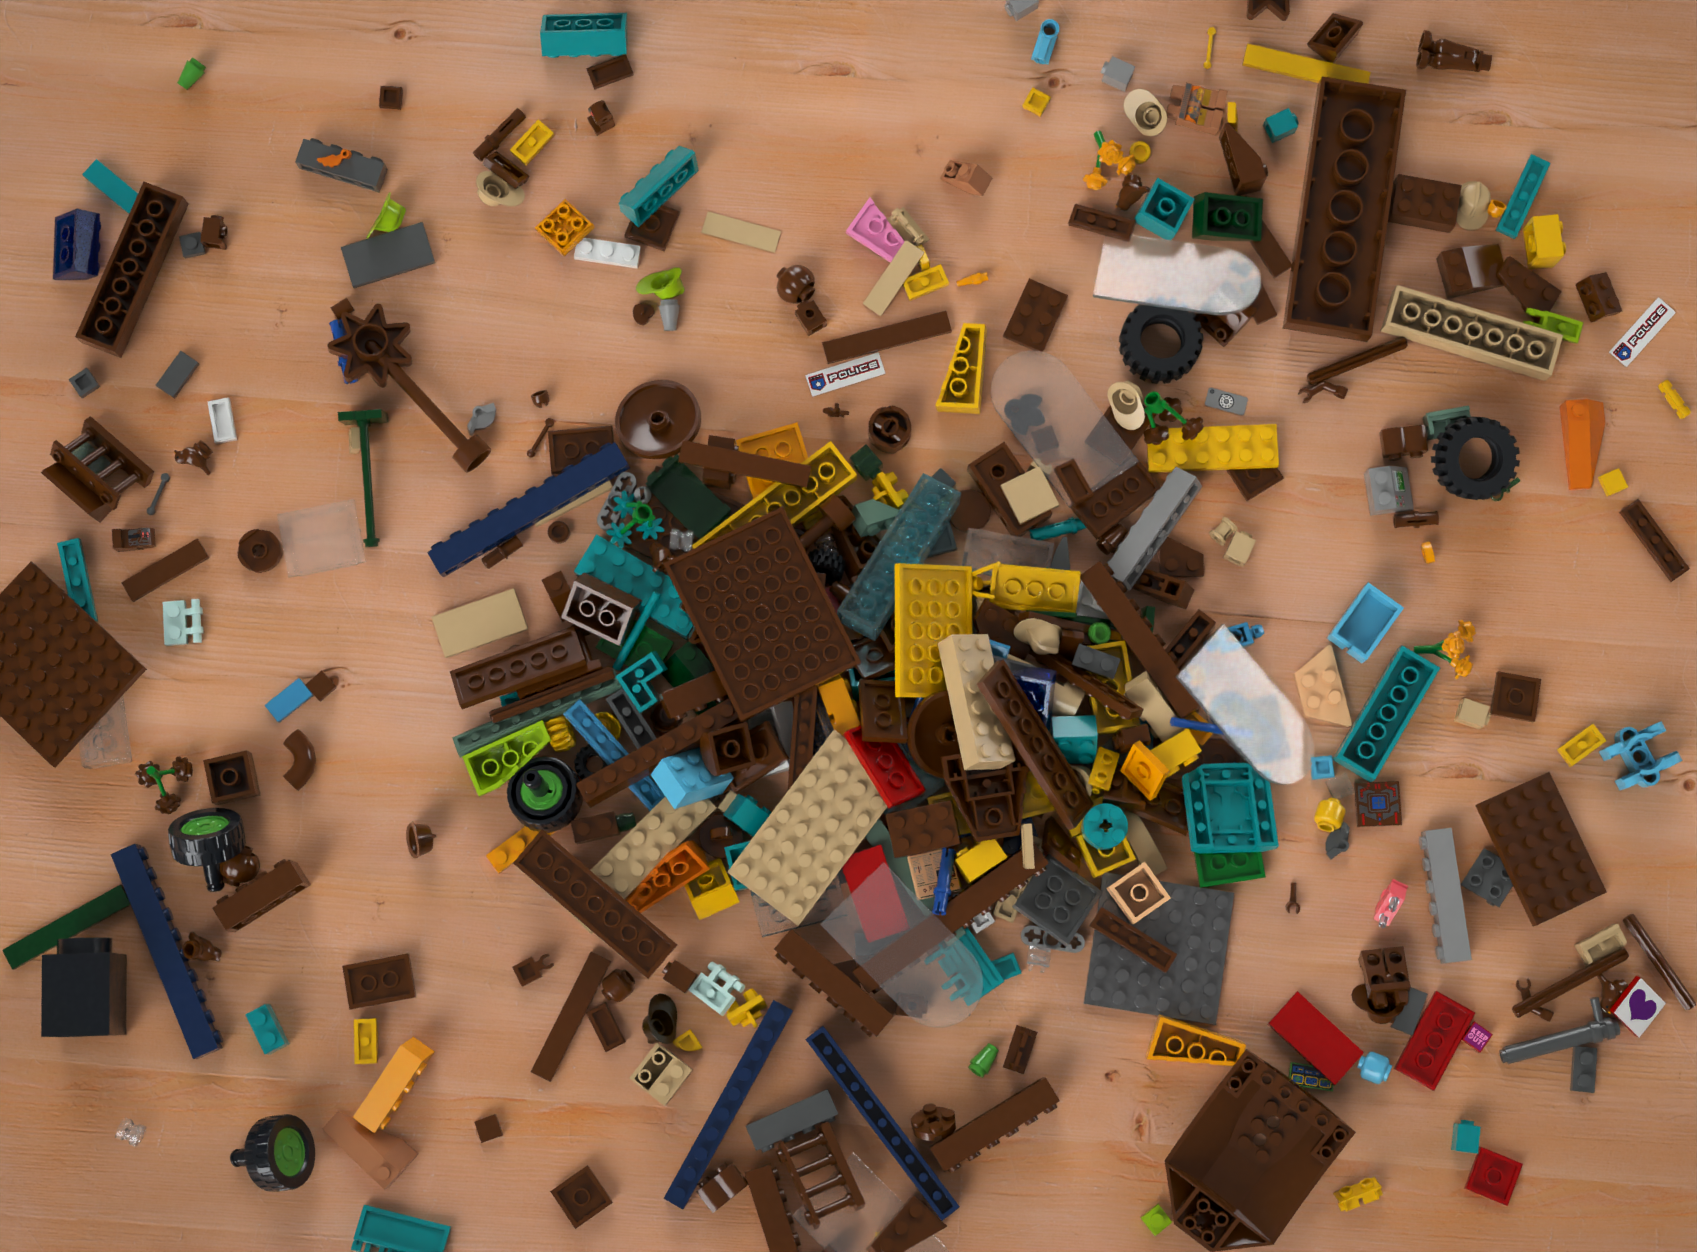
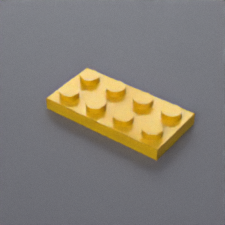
(1035, 588)

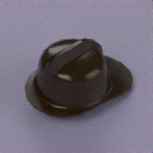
(661, 1020)

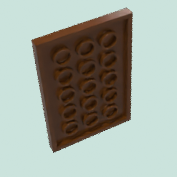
(1541, 849)

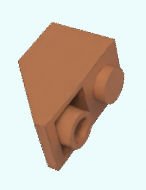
(966, 177)

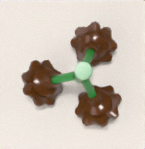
(151, 775)

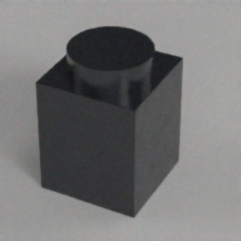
(83, 989)

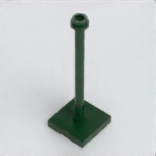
(363, 420)

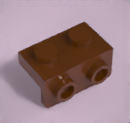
(1598, 296)

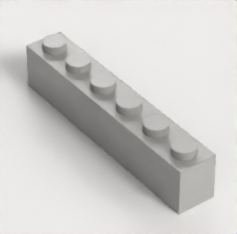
(1153, 526)
(1446, 895)

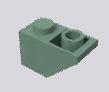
(873, 517)

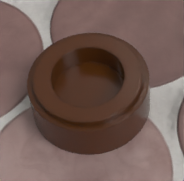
(558, 532)

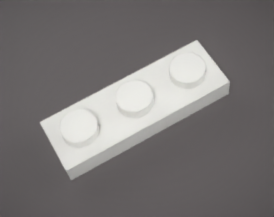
(608, 252)

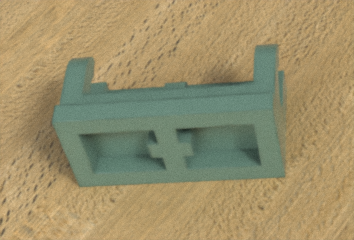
(1437, 421)

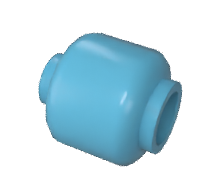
(1374, 1067)

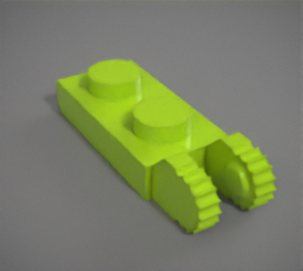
(1556, 323)

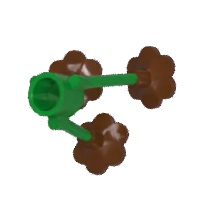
(1169, 410)

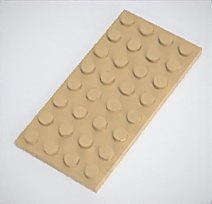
(811, 831)

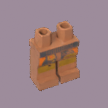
(1198, 107)

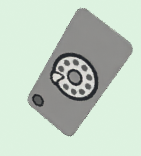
(1226, 401)

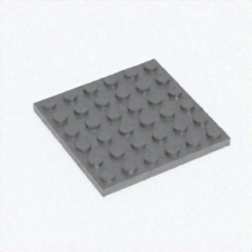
(1192, 926)

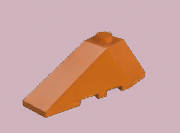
(1582, 436)
(669, 875)

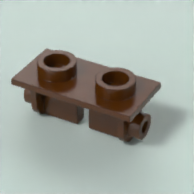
(1020, 1049)

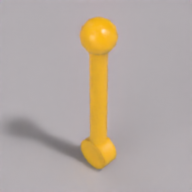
(1211, 32)

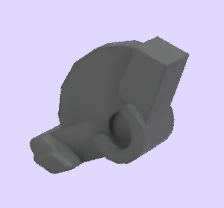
(1337, 841)

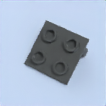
(1488, 878)

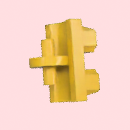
(885, 492)
(747, 1012)

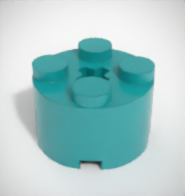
(1112, 816)

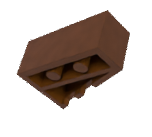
(907, 1228)

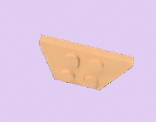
(1322, 690)

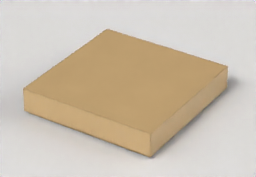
(1029, 495)

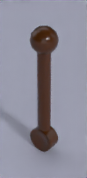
(549, 423)

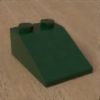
(1227, 217)

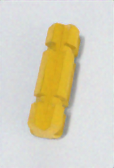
(1674, 399)

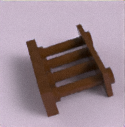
(109, 446)
(592, 666)
(833, 1157)

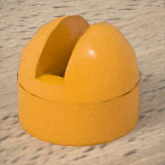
(1496, 208)

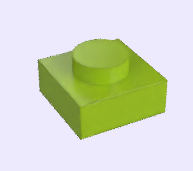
(1156, 1220)

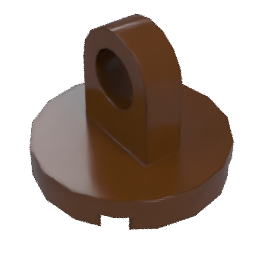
(719, 833)

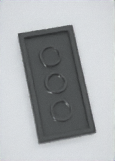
(388, 255)

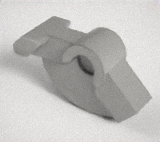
(481, 418)

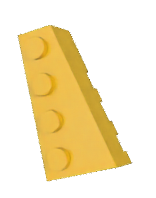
(964, 380)

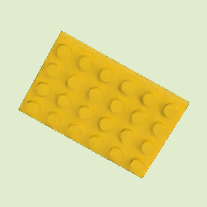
(928, 609)

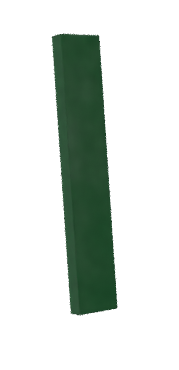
(66, 927)

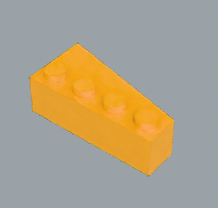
(838, 704)
(1188, 1043)
(393, 1084)

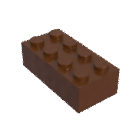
(261, 895)

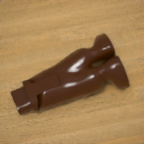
(1450, 55)

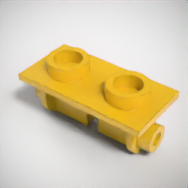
(1103, 770)
(1367, 1189)

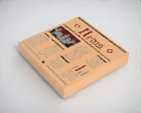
(925, 873)

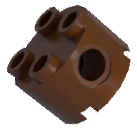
(889, 429)

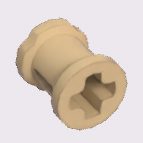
(1223, 531)

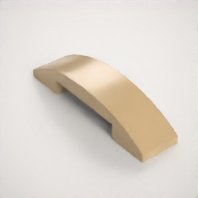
(1143, 844)

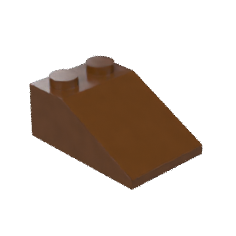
(1242, 161)
(1470, 269)

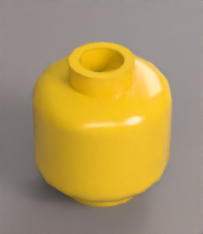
(1329, 815)

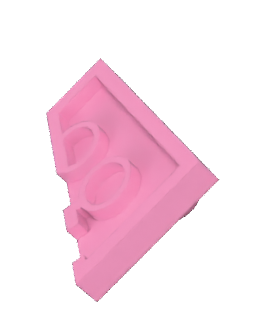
(875, 232)

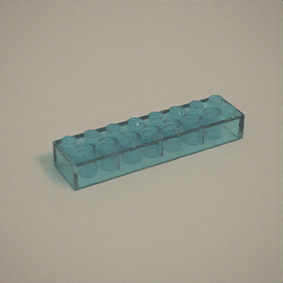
(906, 541)

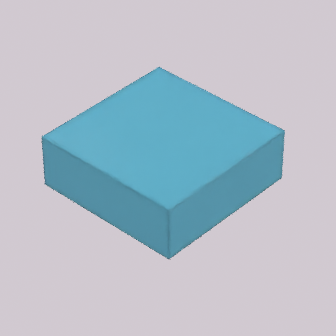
(1322, 767)

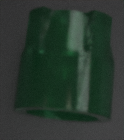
(626, 821)

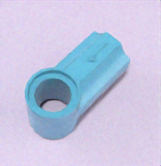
(1045, 43)

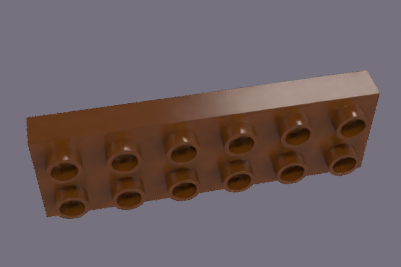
(1344, 209)

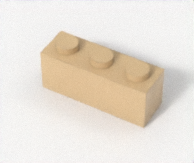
(1156, 706)

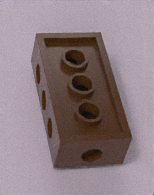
(981, 471)

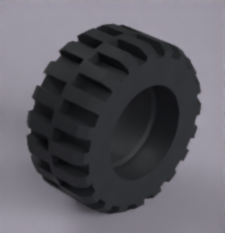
(1160, 368)
(1501, 466)

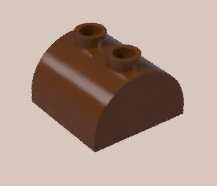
(727, 749)

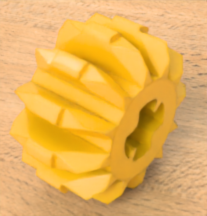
(561, 733)

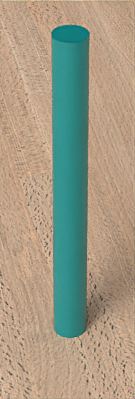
(636, 631)

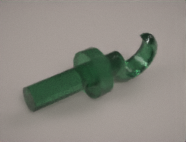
(1513, 483)

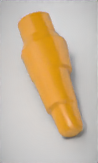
(977, 278)

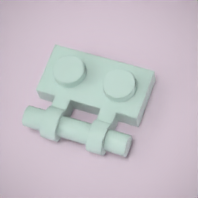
(175, 622)
(711, 993)

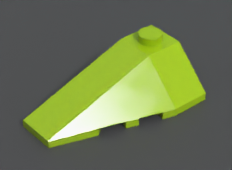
(500, 760)

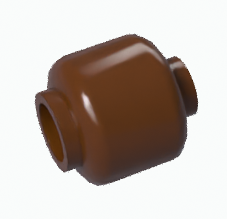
(618, 985)

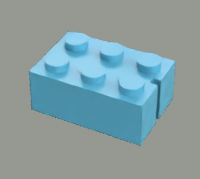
(1365, 622)
(687, 780)

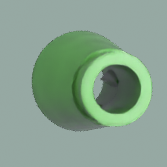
(191, 73)
(983, 1060)

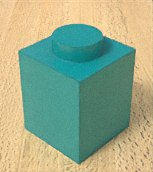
(1281, 125)
(1465, 1137)

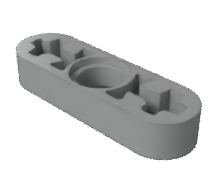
(618, 484)
(1035, 942)

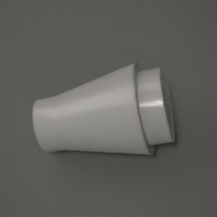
(669, 313)

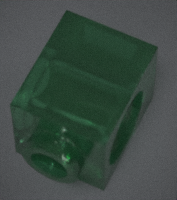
(866, 463)

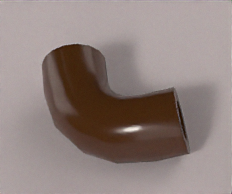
(304, 759)

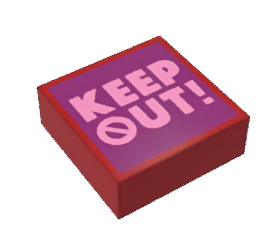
(1476, 1037)

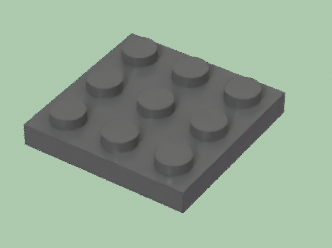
(1057, 900)

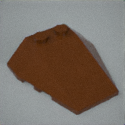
(988, 797)

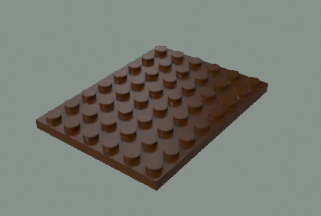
(762, 614)
(56, 665)

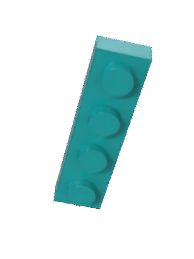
(1523, 196)
(77, 575)

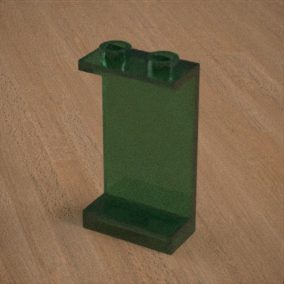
(687, 497)

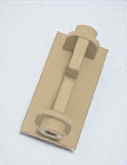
(907, 227)

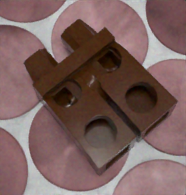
(1385, 975)

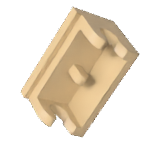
(1601, 944)

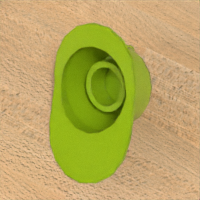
(390, 216)
(663, 284)

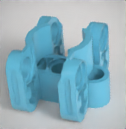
(1647, 765)

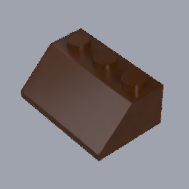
(77, 491)

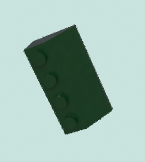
(687, 665)

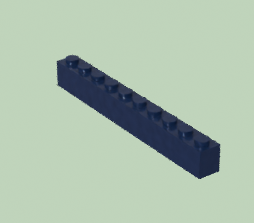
(528, 510)
(167, 951)
(728, 1104)
(882, 1123)

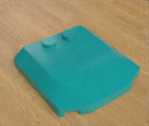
(1229, 809)

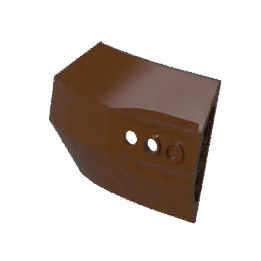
(1243, 1193)

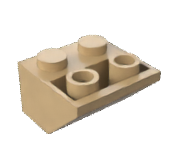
(661, 1074)

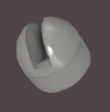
(647, 493)

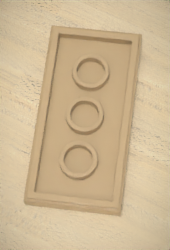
(479, 623)

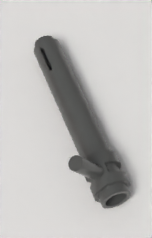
(1593, 1032)

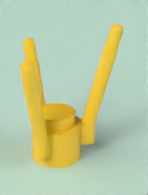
(978, 583)

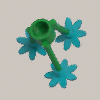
(641, 514)

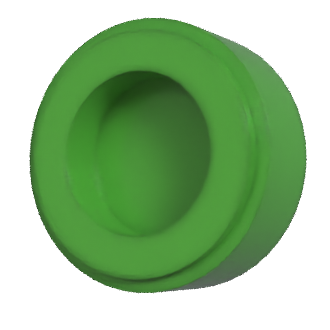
(1099, 633)

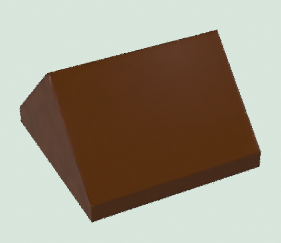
(1334, 36)

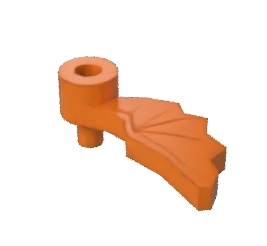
(333, 160)

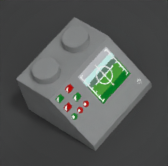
(1388, 490)

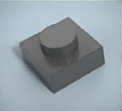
(191, 245)
(84, 383)

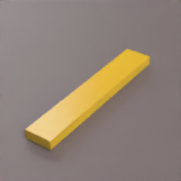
(1299, 66)

